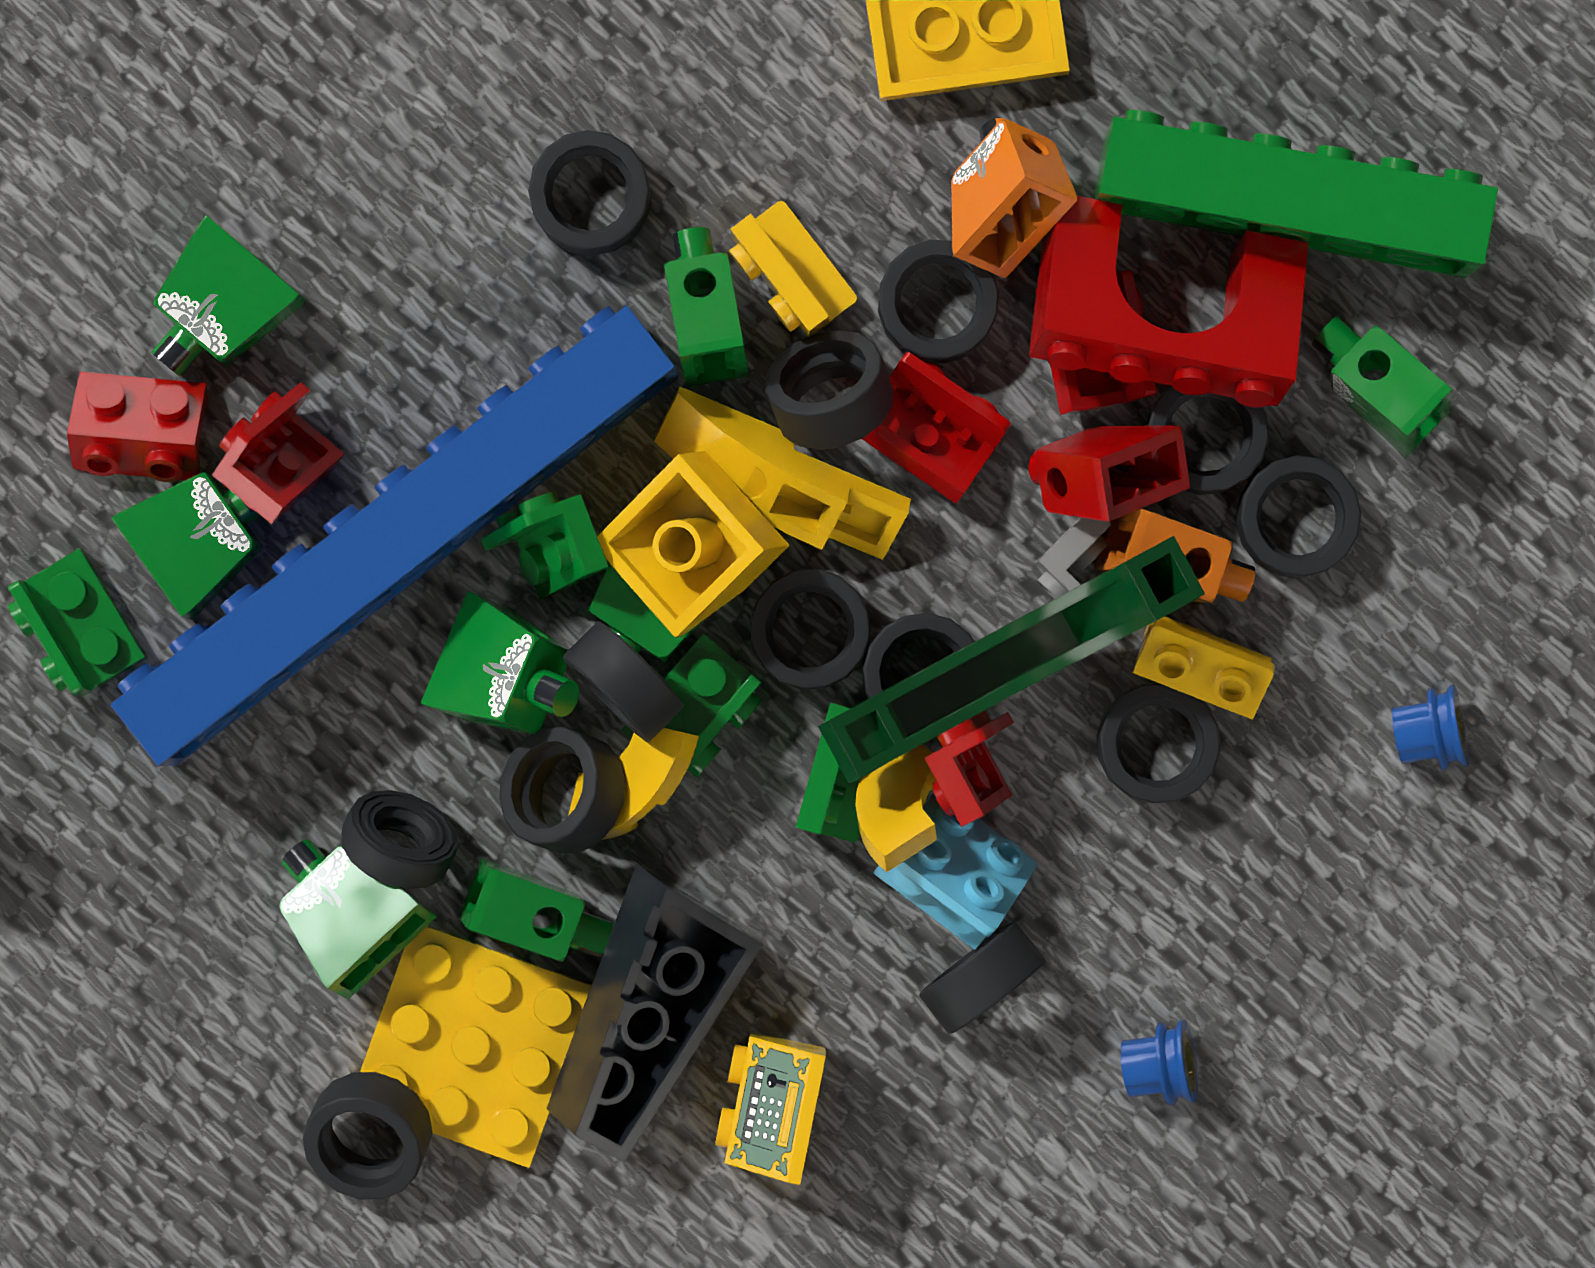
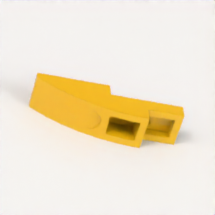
(785, 485)

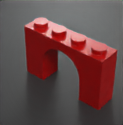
(1090, 325)

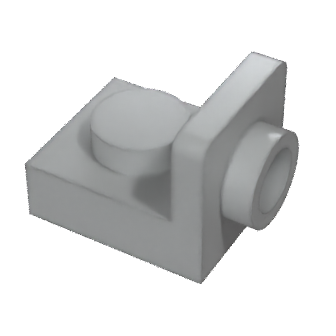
(1077, 546)

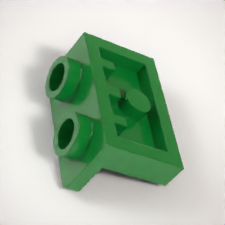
(554, 542)
(75, 624)
(713, 693)
(829, 798)

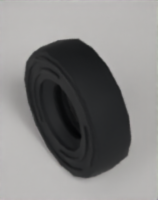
(388, 861)

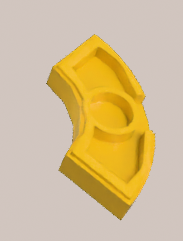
(650, 774)
(892, 809)

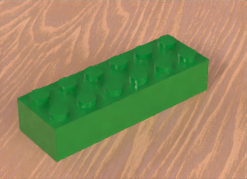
(1319, 198)

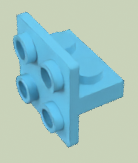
(963, 877)

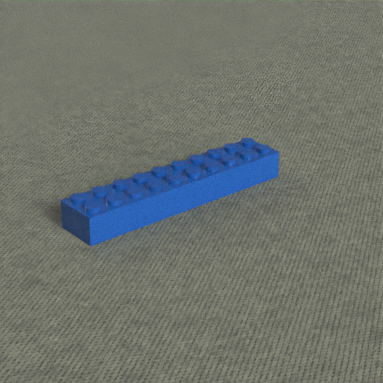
(395, 538)

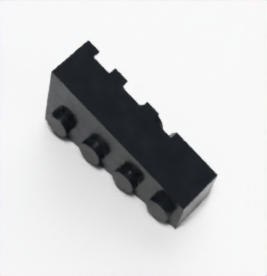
(647, 1011)

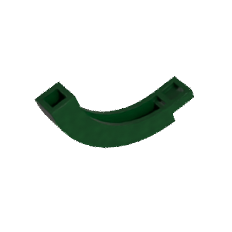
(1011, 659)

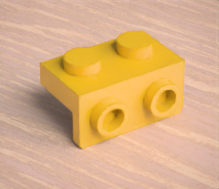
(793, 266)
(1204, 666)

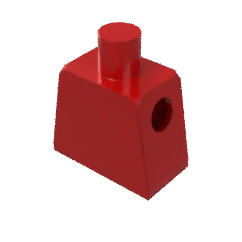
(1081, 478)

